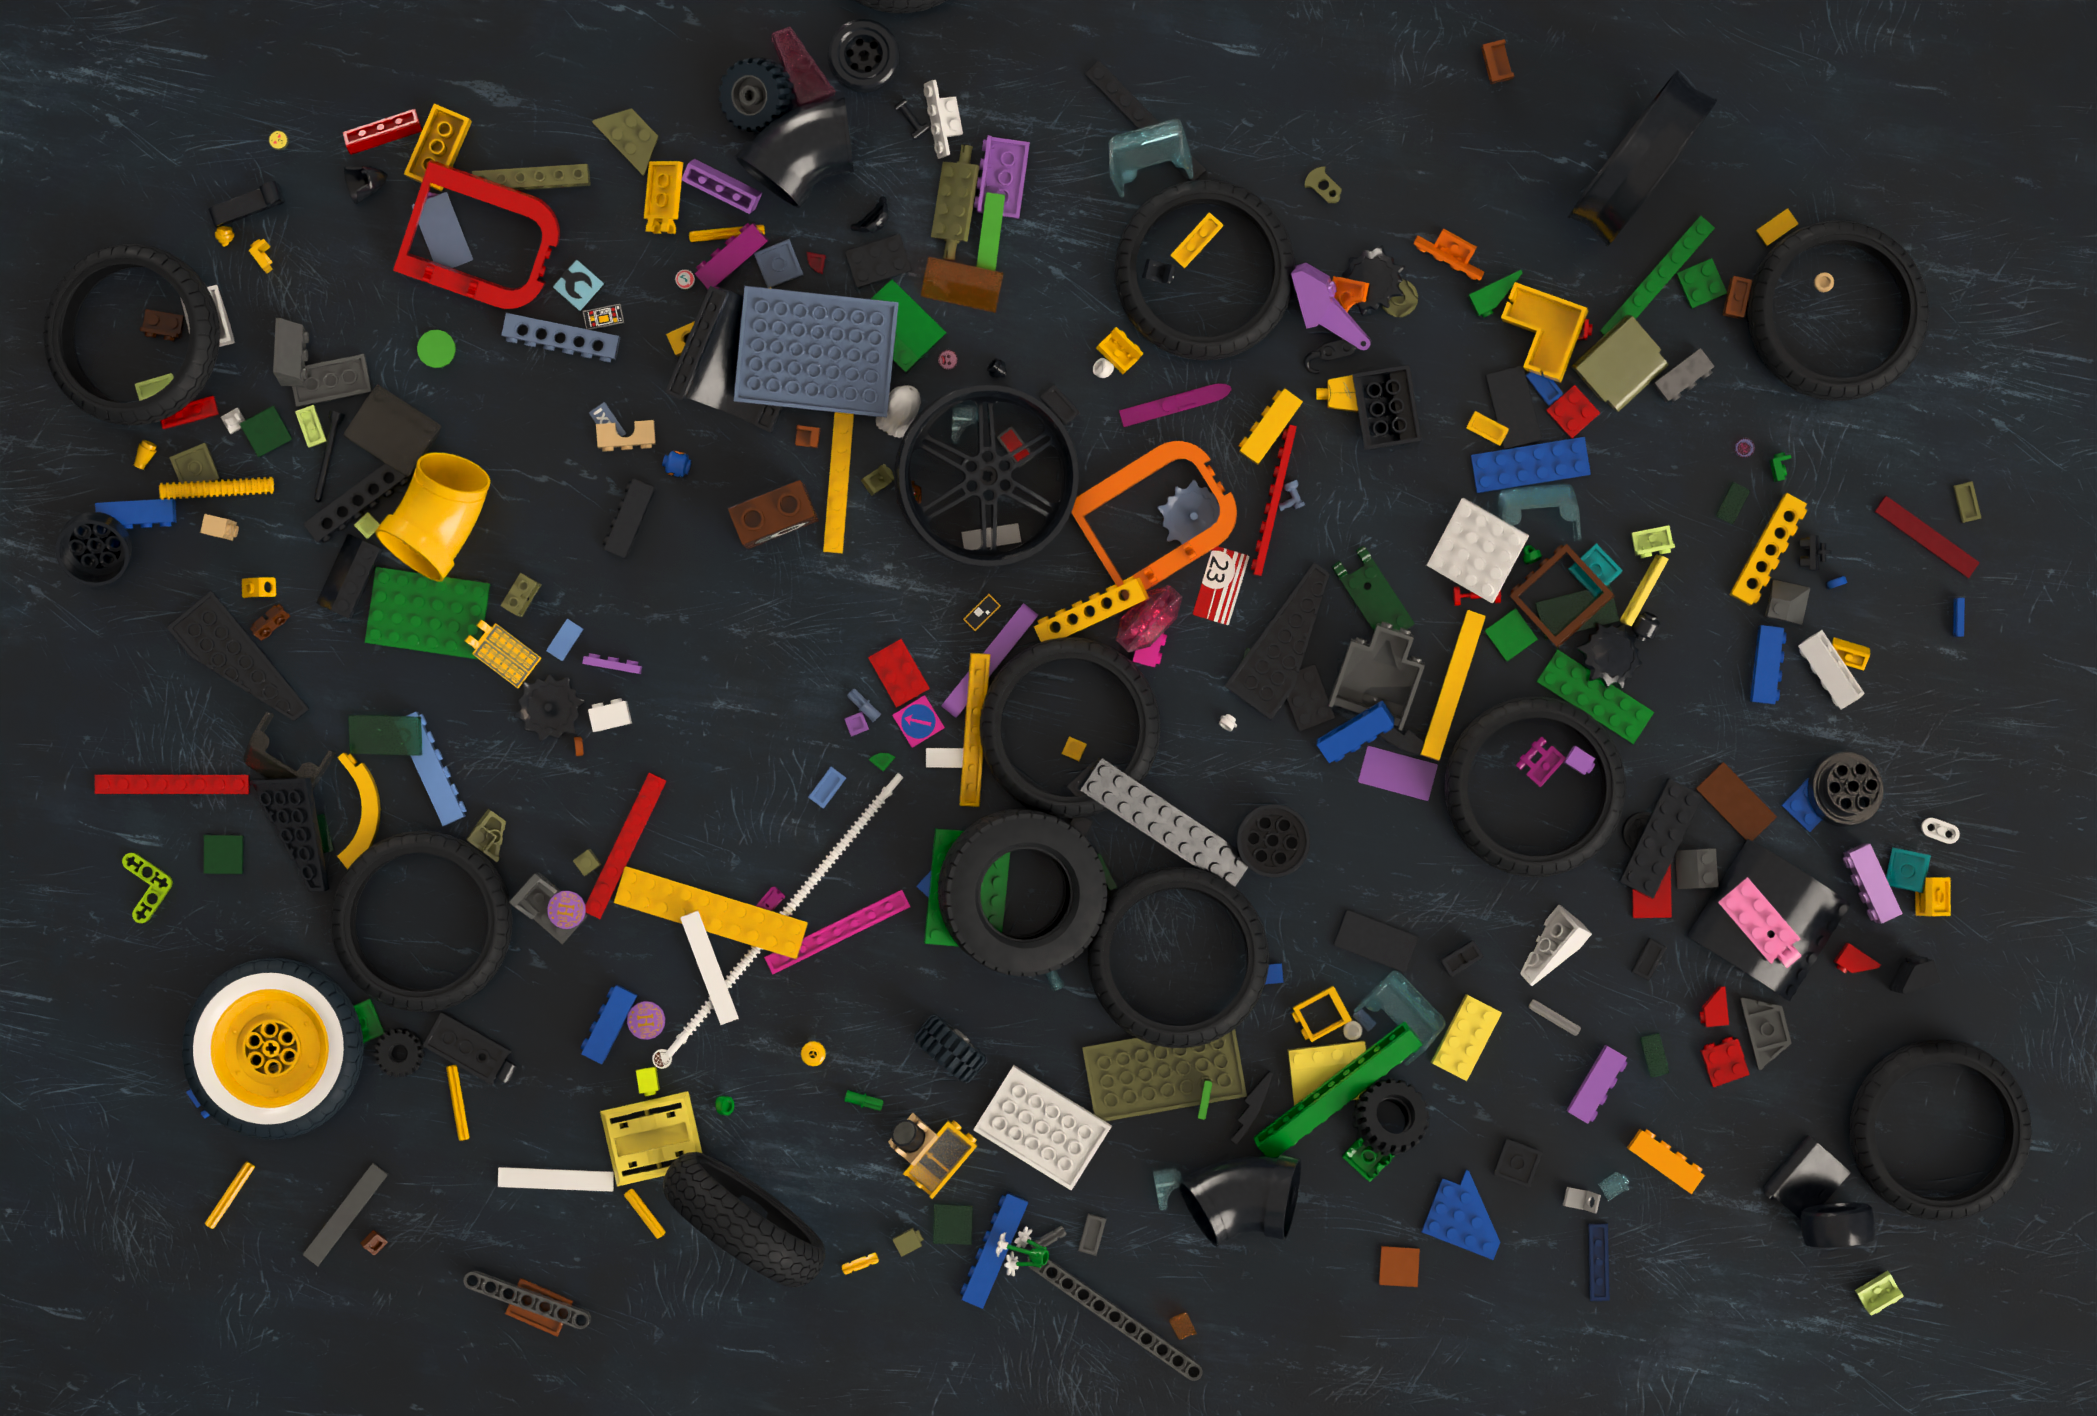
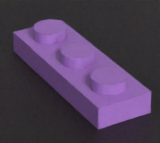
(612, 663)

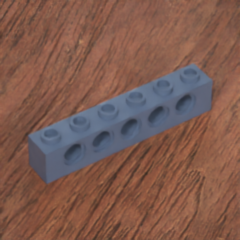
(514, 322)

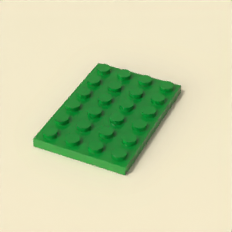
(425, 613)
(992, 890)

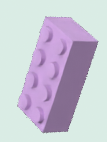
(1872, 883)

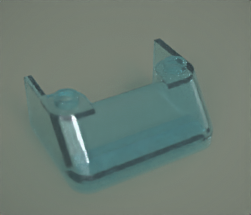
(1146, 148)
(1513, 500)
(1404, 1003)

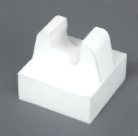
(232, 420)

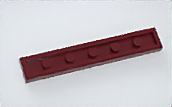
(1926, 537)

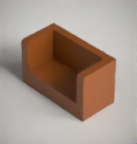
(1497, 61)
(1737, 297)

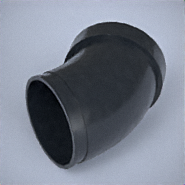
(800, 150)
(1244, 1196)

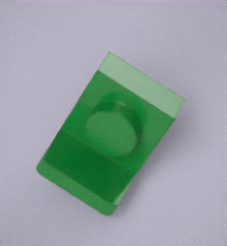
(1779, 470)

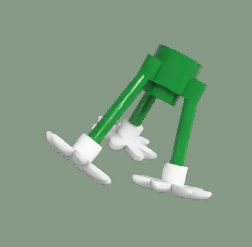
(1038, 1255)

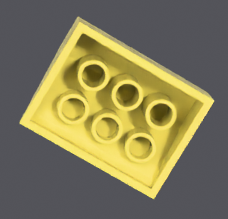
(1317, 1064)

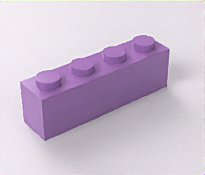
(721, 186)
(1596, 1084)

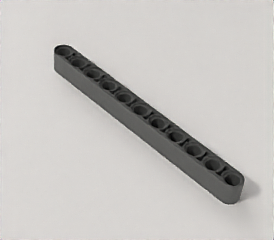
(1119, 1324)

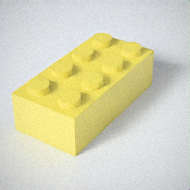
(1466, 1037)

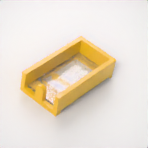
(942, 1158)

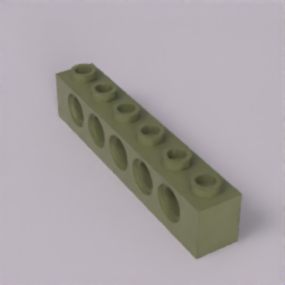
(539, 177)

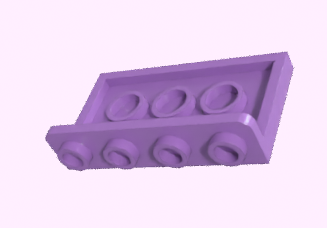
(1003, 173)

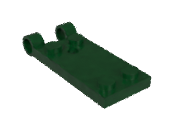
(1380, 600)

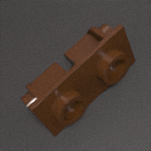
(276, 617)

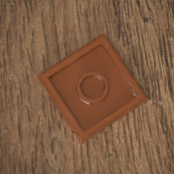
(1399, 1266)

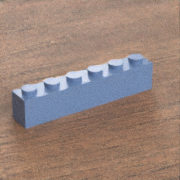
(436, 779)

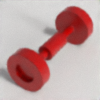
(1457, 596)

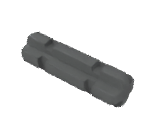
(1051, 1237)

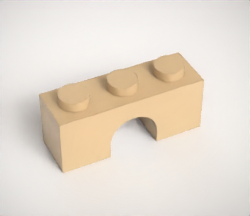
(643, 436)
(219, 527)

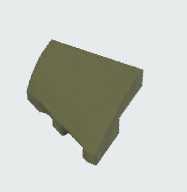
(488, 834)

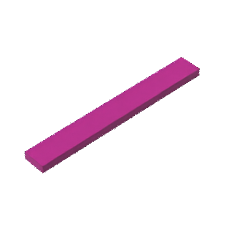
(841, 930)

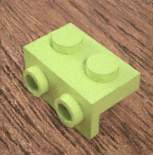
(1652, 540)
(1879, 1293)

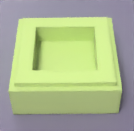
(367, 525)

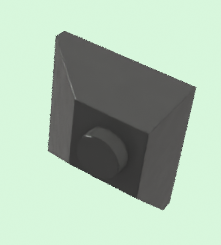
(1787, 602)

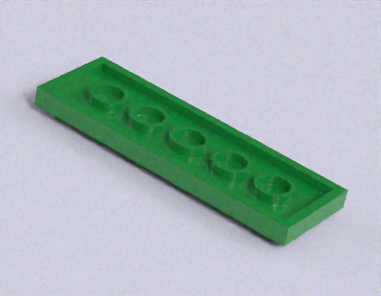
(1606, 705)

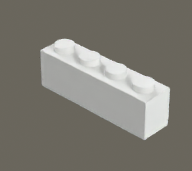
(1831, 669)

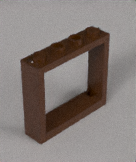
(1533, 576)

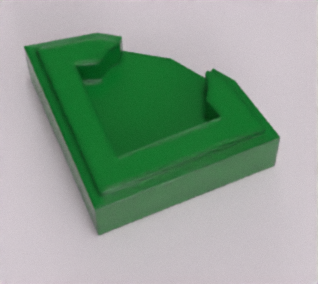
(882, 760)

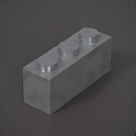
(1684, 376)

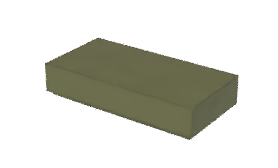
(1967, 502)

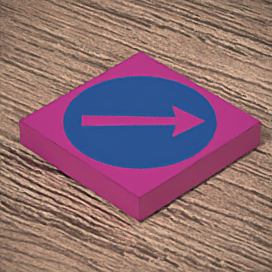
(918, 721)

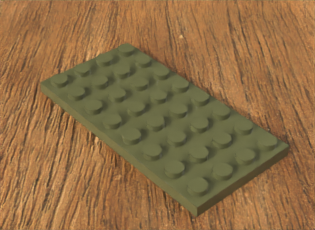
(1145, 1078)

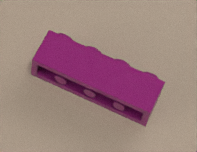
(732, 256)

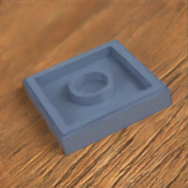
(778, 264)

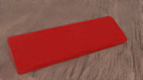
(382, 131)

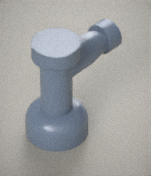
(1295, 500)

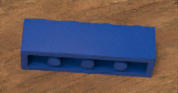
(141, 512)
(1767, 665)
(1355, 732)
(609, 1024)

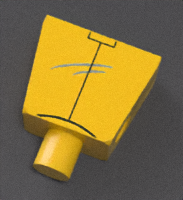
(1339, 394)

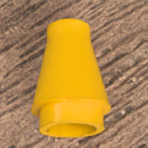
(144, 454)

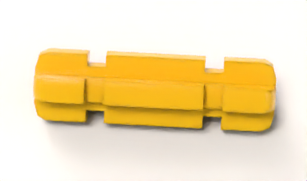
(860, 1263)

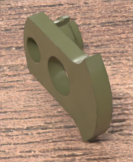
(1319, 175)

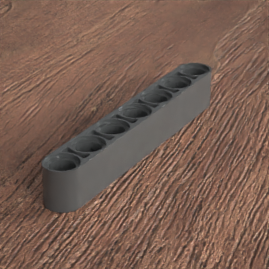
(517, 1300)

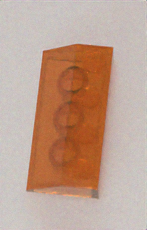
(962, 284)

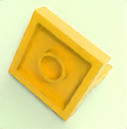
(1935, 898)

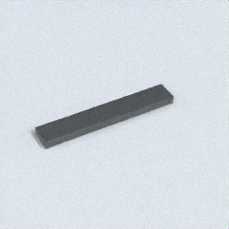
(345, 1214)

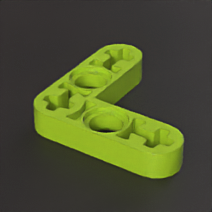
(154, 887)

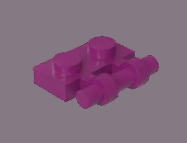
(1545, 765)

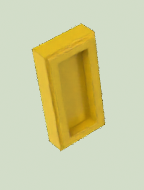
(1777, 227)
(1487, 428)

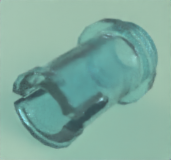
(1055, 980)

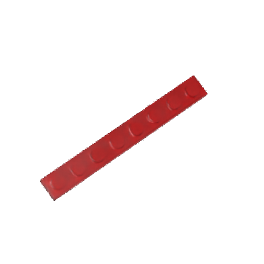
(1275, 492)
(172, 784)
(624, 845)

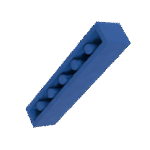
(988, 1263)

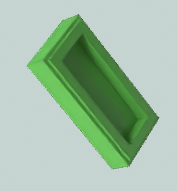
(1204, 1099)

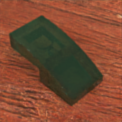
(1654, 1055)

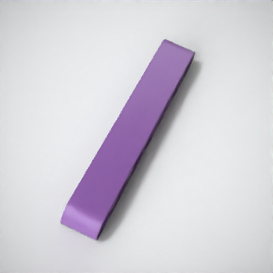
(998, 651)

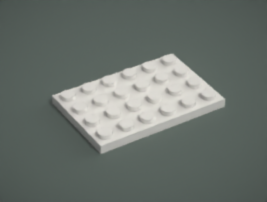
(1042, 1127)

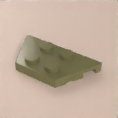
(629, 136)

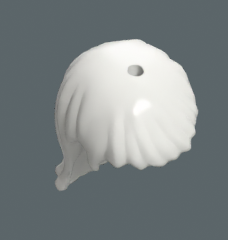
(902, 409)

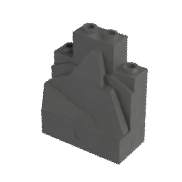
(1379, 673)

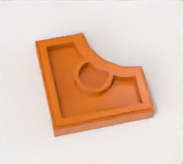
(1350, 291)

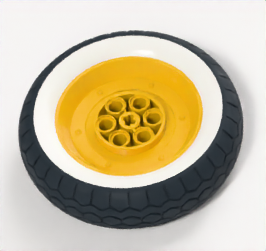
(221, 1055)

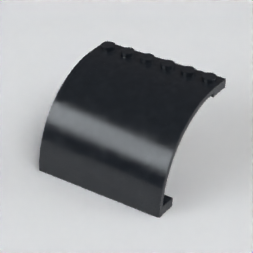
(710, 361)
(1799, 899)

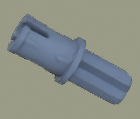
(863, 705)

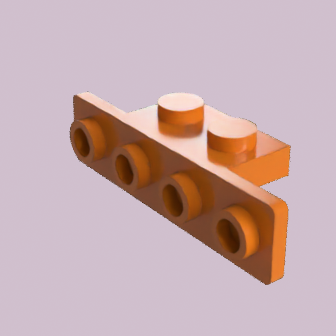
(1453, 251)

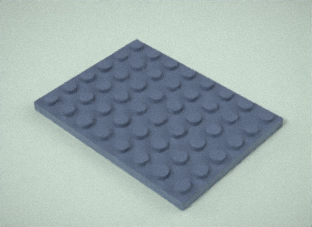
(816, 351)

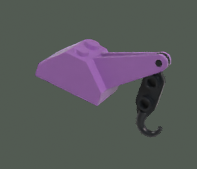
(1320, 307)

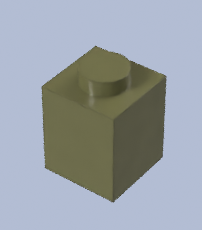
(587, 862)
(908, 1241)

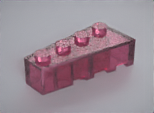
(808, 80)

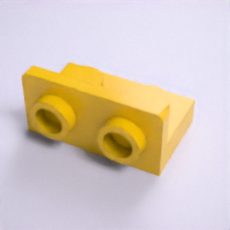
(258, 252)

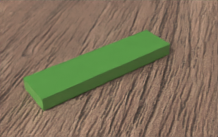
(990, 231)

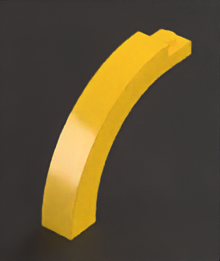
(370, 813)

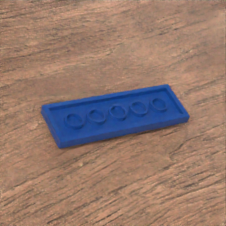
(1530, 465)

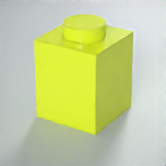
(648, 1081)

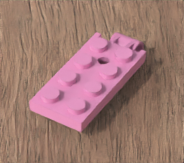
(1757, 917)

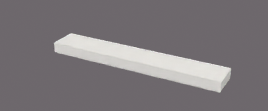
(709, 967)
(555, 1179)

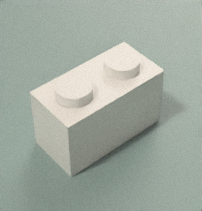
(610, 715)

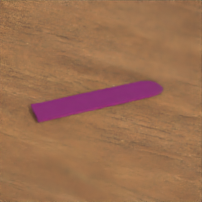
(1174, 404)

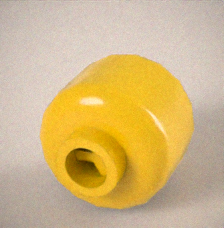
(815, 1047)

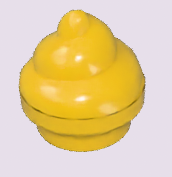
(224, 235)

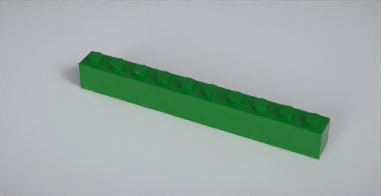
(1338, 1091)

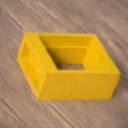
(1339, 1006)

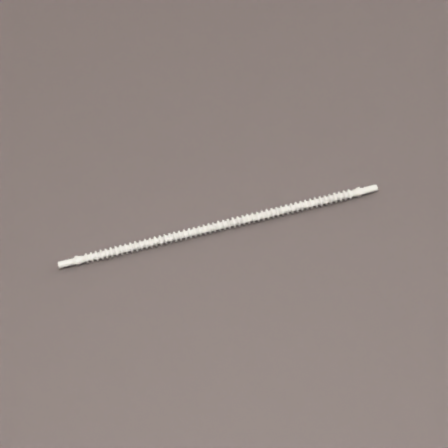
(886, 792)

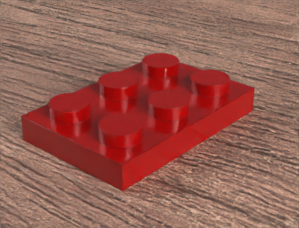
(899, 673)

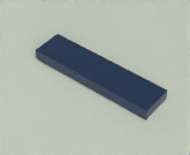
(1598, 1261)

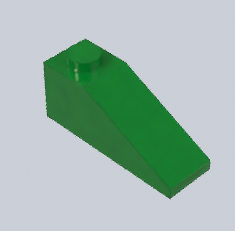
(1489, 297)

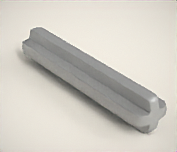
(1554, 1017)

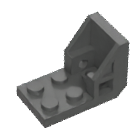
(533, 902)

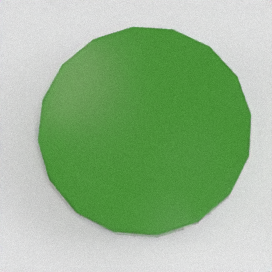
(436, 348)

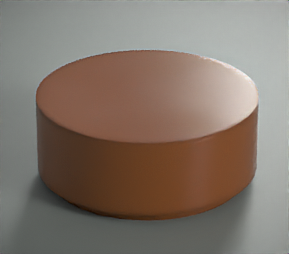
(578, 746)

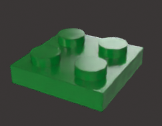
(1701, 283)

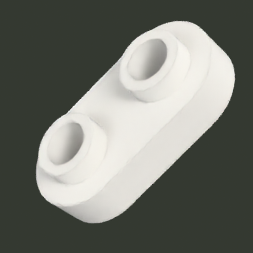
(1939, 830)

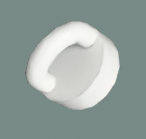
(1103, 368)

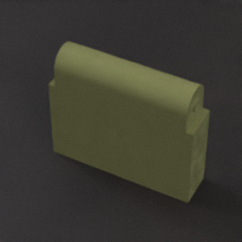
(1621, 363)

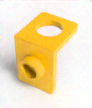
(255, 587)

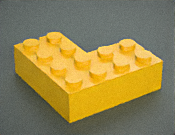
(1555, 325)

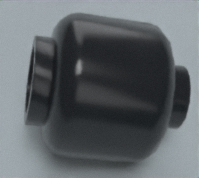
(1646, 626)

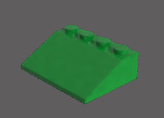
(914, 328)

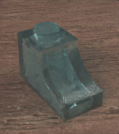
(963, 417)
(1166, 1181)

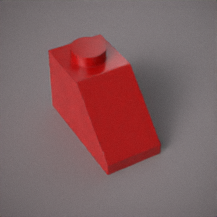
(1854, 960)
(1715, 1009)

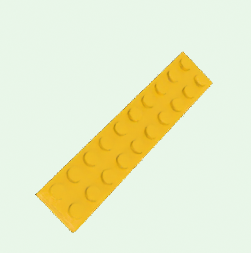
(718, 913)

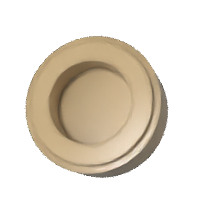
(1824, 282)

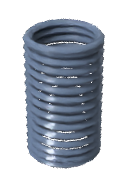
(1364, 1016)

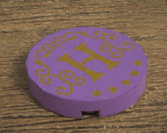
(566, 909)
(646, 1020)

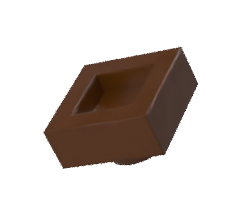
(374, 1242)

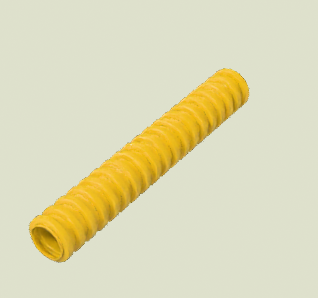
(216, 488)

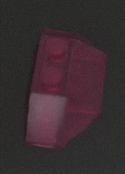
(1149, 619)

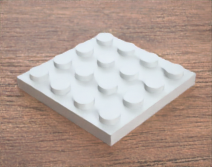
(1477, 550)

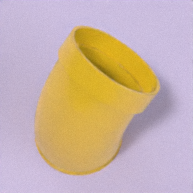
(435, 514)

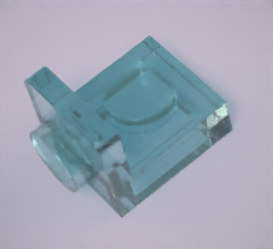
(1614, 1185)

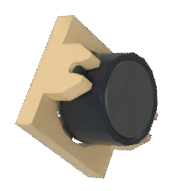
(909, 1136)

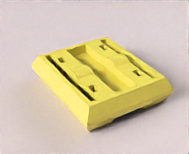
(650, 1137)

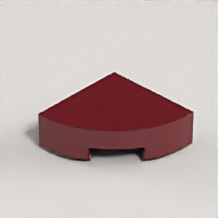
(816, 261)

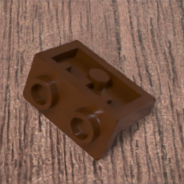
(162, 324)

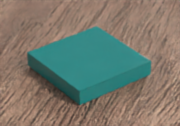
(1601, 566)
(1907, 869)

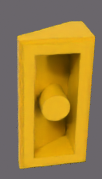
(1851, 653)

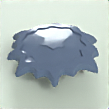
(1189, 512)

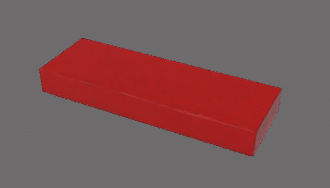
(192, 412)

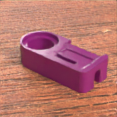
(771, 899)

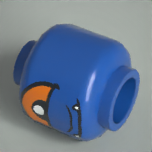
(677, 464)

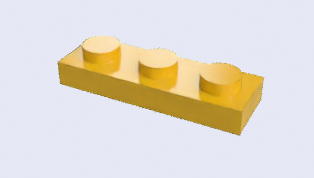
(1196, 240)

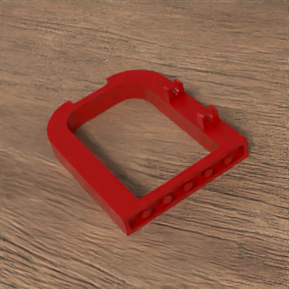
(496, 195)

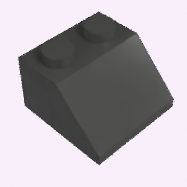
(1696, 868)

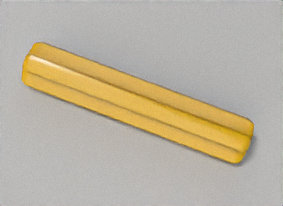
(644, 1213)

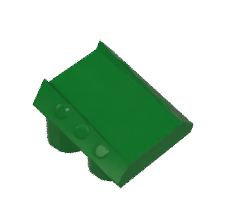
(1366, 1161)

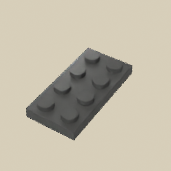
(333, 381)

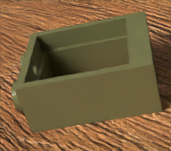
(517, 597)

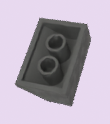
(290, 353)

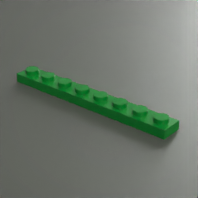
(1662, 272)

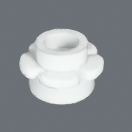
(1227, 722)

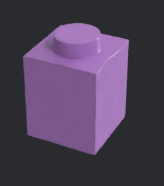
(1580, 760)

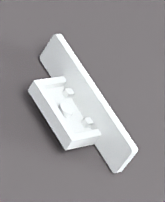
(943, 117)

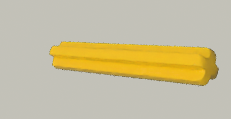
(717, 234)
(457, 1101)
(229, 1195)

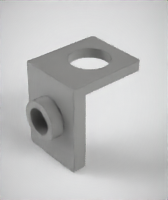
(1581, 1199)

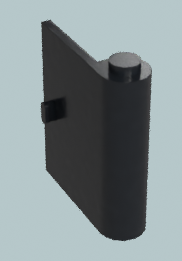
(1806, 1177)

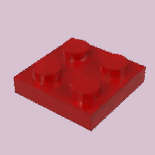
(1572, 411)

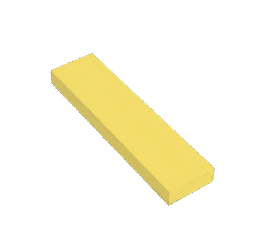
(1643, 590)

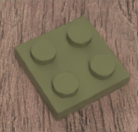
(195, 465)

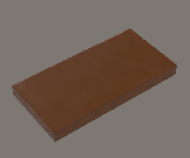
(1736, 802)

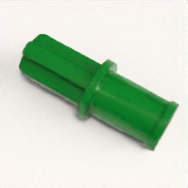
(863, 1100)

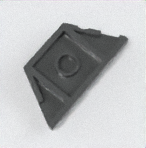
(1766, 1030)

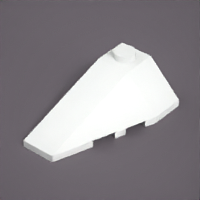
(1559, 940)

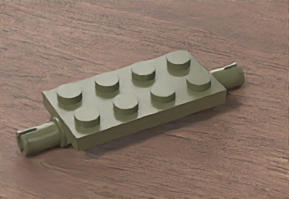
(955, 202)

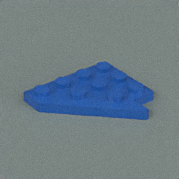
(1461, 1218)

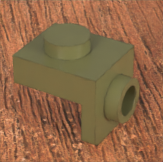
(878, 479)

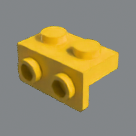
(1119, 350)

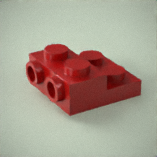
(1724, 1061)

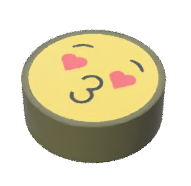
(278, 140)

